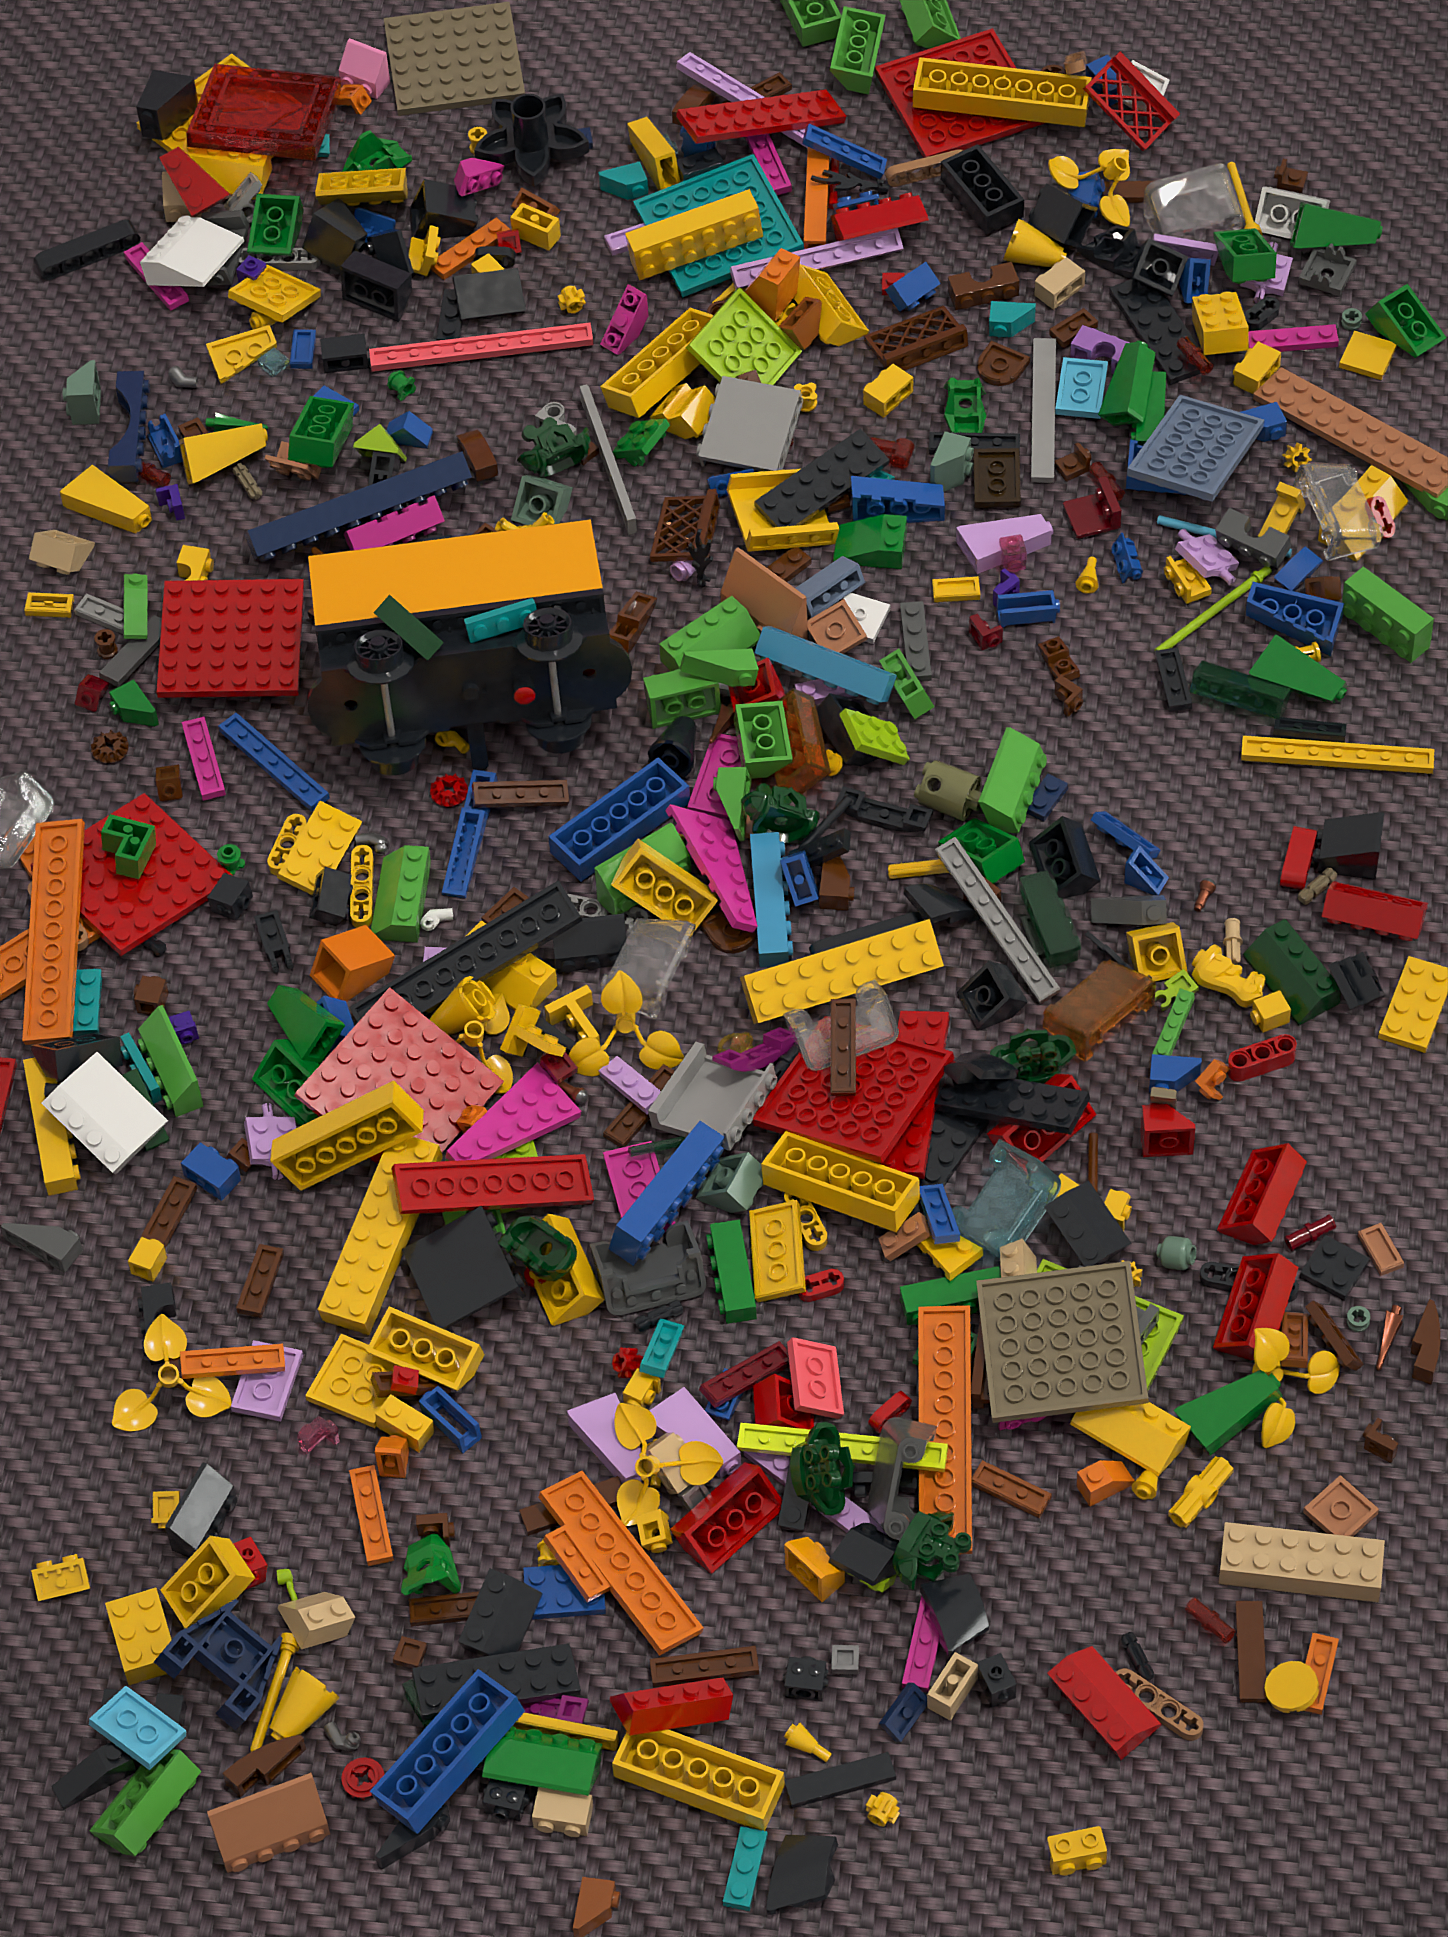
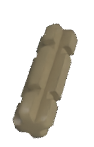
(247, 481)
(1317, 886)

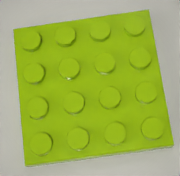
(742, 340)

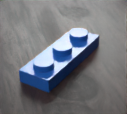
(1123, 835)
(939, 1214)

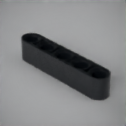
(86, 249)
(865, 932)

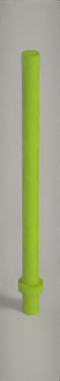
(1256, 576)

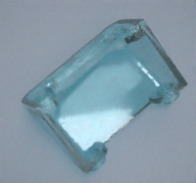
(1009, 1201)

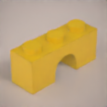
(194, 563)

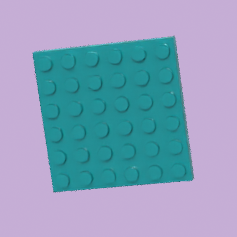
(708, 188)

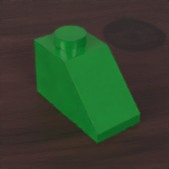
(132, 705)

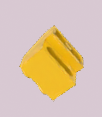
(685, 410)

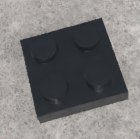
(1334, 1267)

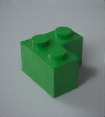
(131, 842)

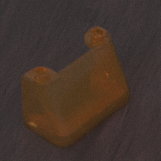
(1099, 1005)

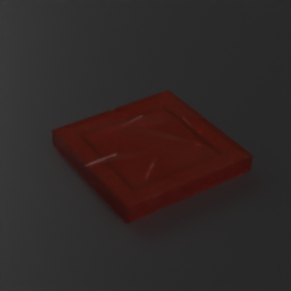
(264, 112)

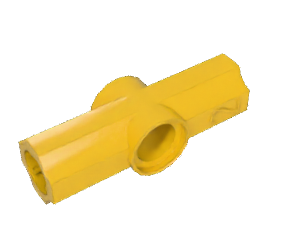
(1200, 1492)

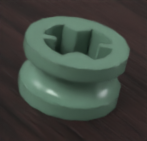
(1351, 313)
(1358, 1311)

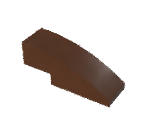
(695, 96)
(478, 455)
(633, 620)
(1426, 1345)
(263, 1764)

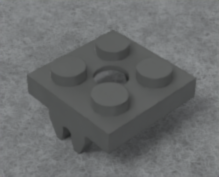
(1327, 259)

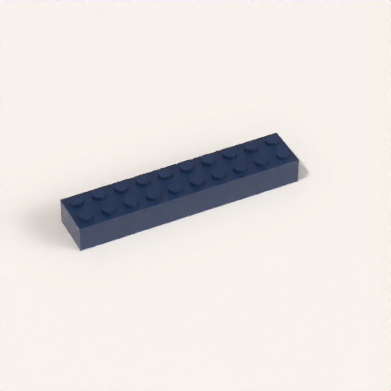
(357, 506)

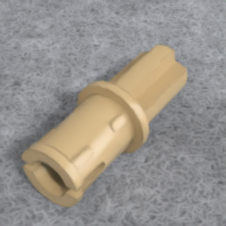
(1233, 940)

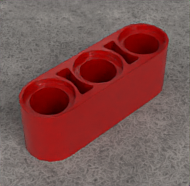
(1298, 858)
(1269, 1049)

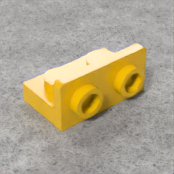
(60, 1578)

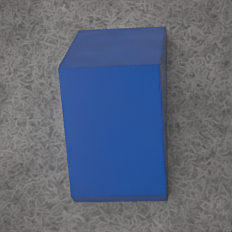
(1195, 278)
(410, 431)
(1144, 872)

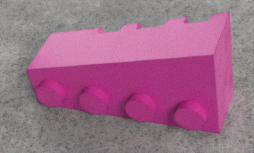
(397, 526)

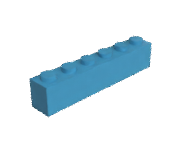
(825, 664)
(769, 899)

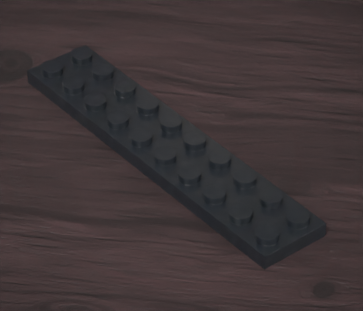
(482, 951)

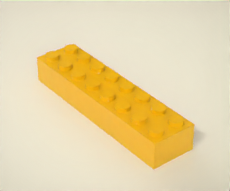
(1001, 92)
(841, 971)
(373, 1244)

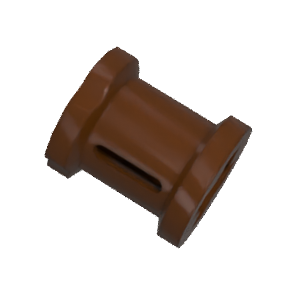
(106, 647)

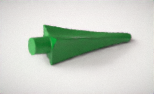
(223, 422)

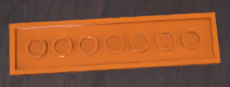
(623, 1562)

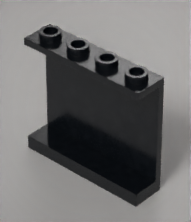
(463, 1268)

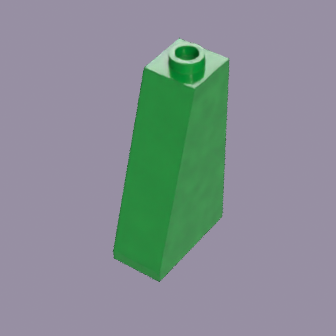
(1321, 226)
(1129, 386)
(1294, 669)
(305, 1023)
(1229, 1409)

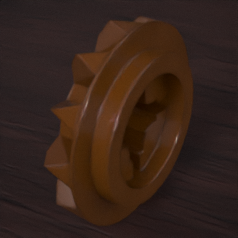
(106, 755)

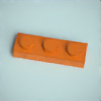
(576, 1563)
(1321, 1660)

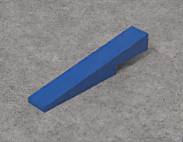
(467, 841)

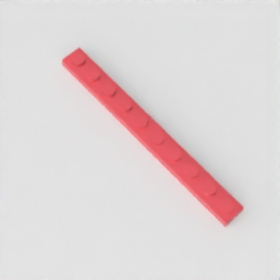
(481, 347)

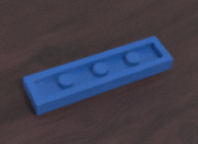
(844, 151)

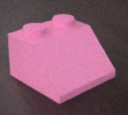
(365, 67)

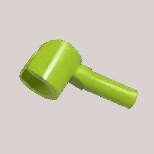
(285, 1576)

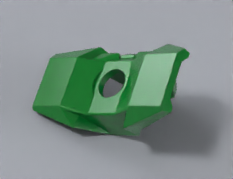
(370, 148)
(965, 419)
(441, 1566)

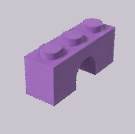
(1093, 344)

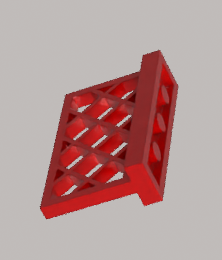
(1145, 92)

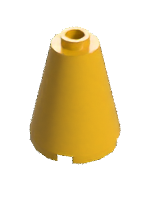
(1032, 247)
(465, 1003)
(300, 1705)

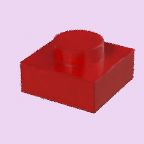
(509, 239)
(888, 279)
(404, 1380)

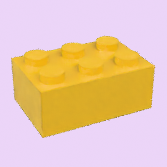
(1220, 323)
(207, 1581)
(139, 1633)

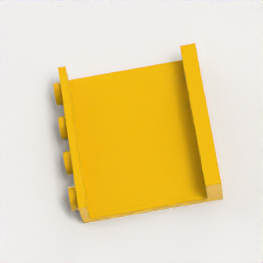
(758, 531)

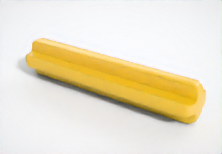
(916, 869)

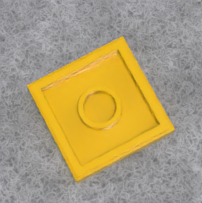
(1367, 355)

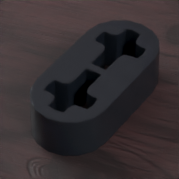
(498, 254)
(1264, 316)

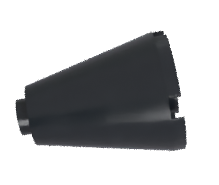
(676, 746)

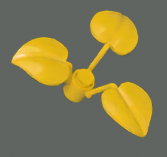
(1114, 166)
(624, 998)
(474, 1034)
(1269, 1350)
(206, 1396)
(632, 1428)

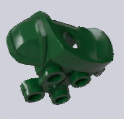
(551, 452)
(772, 813)
(1038, 1058)
(528, 1236)
(817, 1469)
(925, 1541)

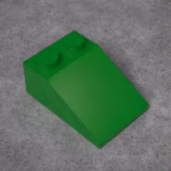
(275, 224)
(1245, 255)
(1405, 322)
(873, 541)
(989, 848)

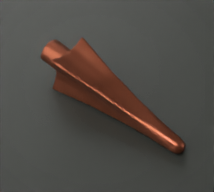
(724, 720)
(1392, 1324)

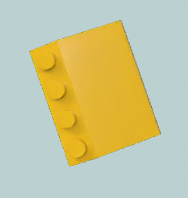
(362, 186)

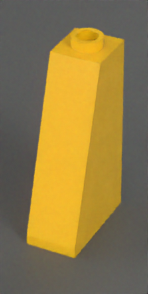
(654, 153)
(216, 450)
(105, 500)

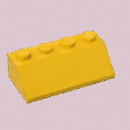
(231, 167)
(838, 319)
(1378, 483)
(662, 886)
(522, 982)
(575, 1292)
(426, 1348)
(1136, 1432)

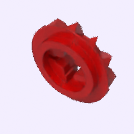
(448, 798)
(357, 1768)

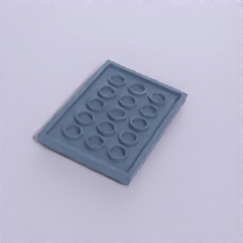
(1195, 448)

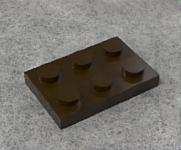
(997, 477)

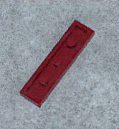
(745, 1374)

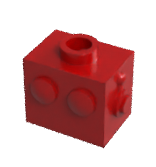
(253, 1559)

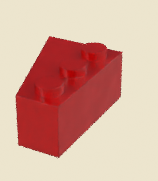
(192, 182)

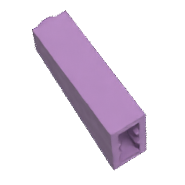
(981, 540)
(690, 1421)
(596, 1428)

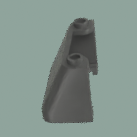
(665, 1275)
(899, 1442)

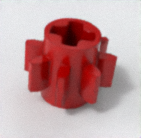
(626, 1362)

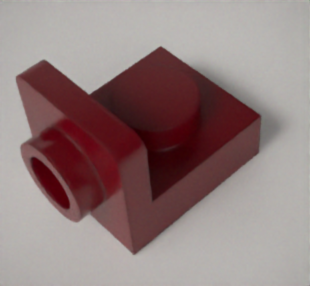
(982, 634)
(90, 692)
(558, 1067)

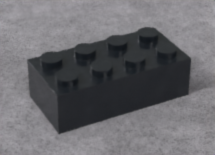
(982, 189)

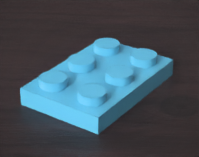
(1081, 387)
(137, 1727)

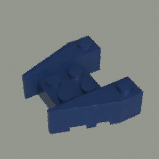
(230, 1653)

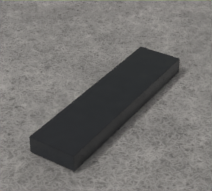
(979, 440)
(840, 1780)

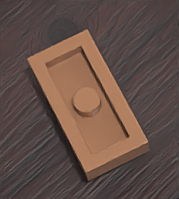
(909, 1234)

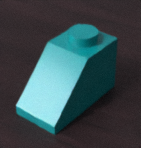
(625, 181)
(1010, 318)

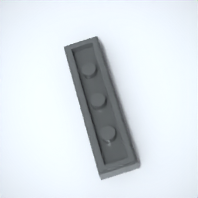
(132, 654)

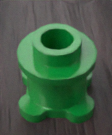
(401, 384)
(229, 858)

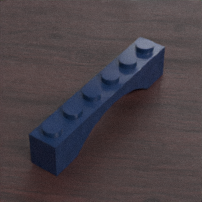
(124, 457)

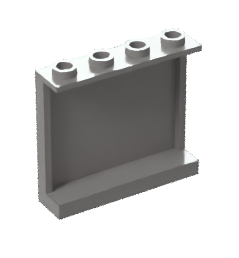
(750, 425)
(712, 1095)

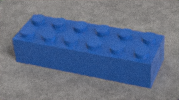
(618, 819)
(666, 1193)
(447, 1751)

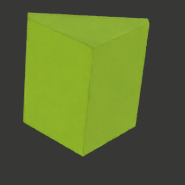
(378, 440)

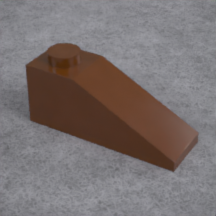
(835, 886)

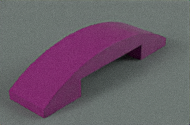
(774, 1044)
(566, 1708)

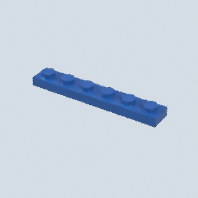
(273, 761)

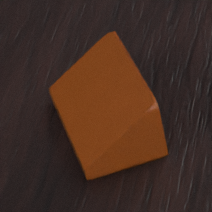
(534, 201)

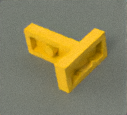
(1284, 509)
(570, 1008)
(523, 1031)

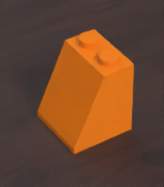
(776, 283)
(351, 963)

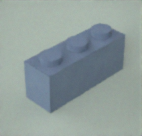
(831, 585)

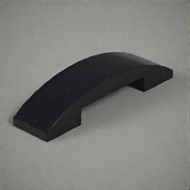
(884, 814)

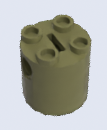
(957, 793)

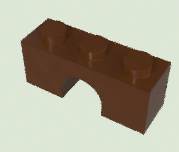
(969, 293)

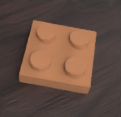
(836, 628)
(1341, 1509)

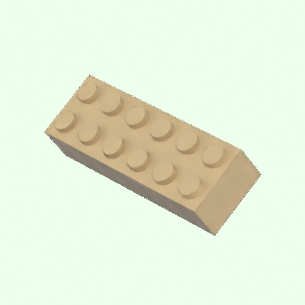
(1302, 1562)

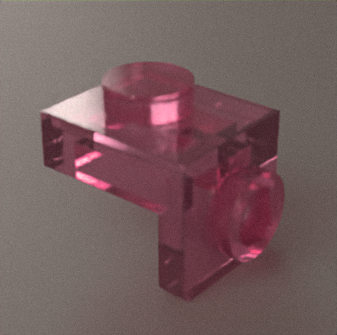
(1013, 553)
(316, 1431)

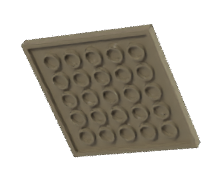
(453, 58)
(1062, 1342)

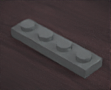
(916, 639)

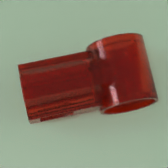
(898, 451)

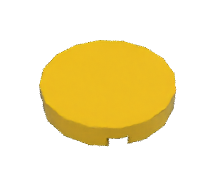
(1291, 1686)

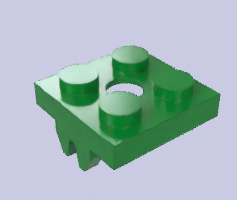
(635, 446)

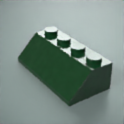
(1294, 971)

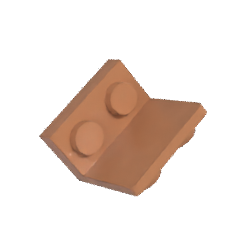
(286, 466)

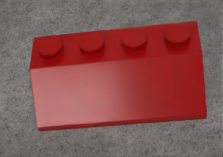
(879, 217)
(1374, 910)
(1037, 1141)
(1262, 1194)
(1255, 1302)
(728, 1517)
(1104, 1700)
(673, 1706)

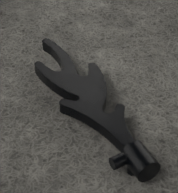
(850, 182)
(701, 560)
(1107, 951)

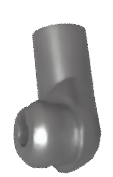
(180, 380)
(370, 839)
(341, 1741)

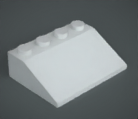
(189, 253)
(105, 1112)

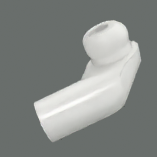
(434, 917)

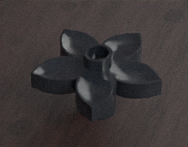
(531, 134)

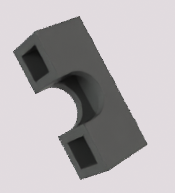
(1268, 549)

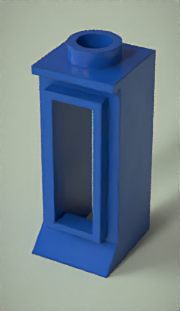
(1027, 608)
(437, 1399)

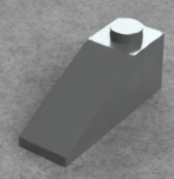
(1129, 910)
(47, 1243)

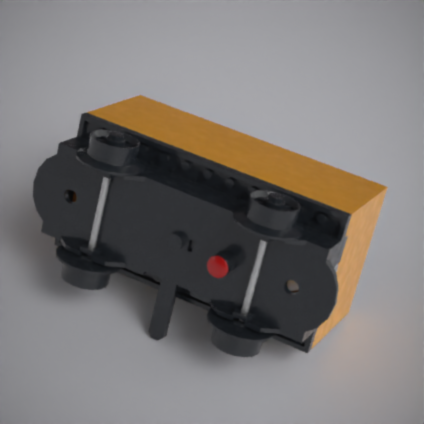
(543, 674)

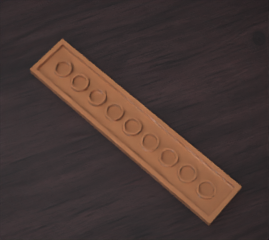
(1356, 432)

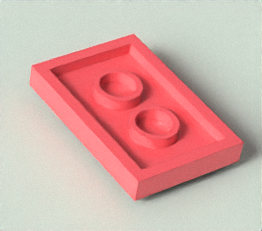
(815, 1378)

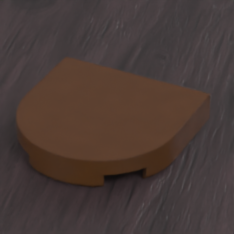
(1001, 365)
(724, 936)

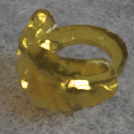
(740, 1042)

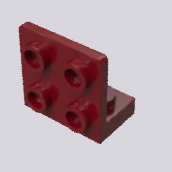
(1094, 512)

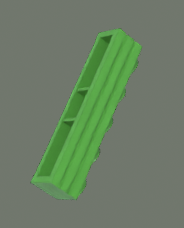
(1174, 1023)

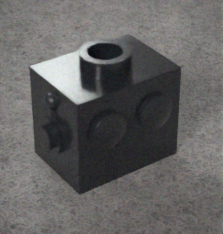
(230, 896)
(805, 1678)
(996, 1680)
(505, 1799)

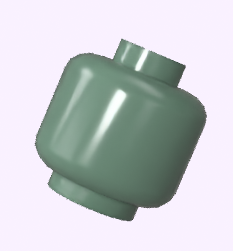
(1176, 1253)

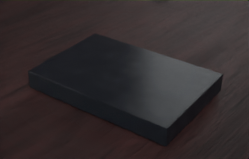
(489, 294)

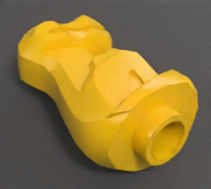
(1220, 974)

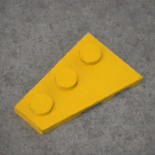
(239, 351)
(952, 1256)

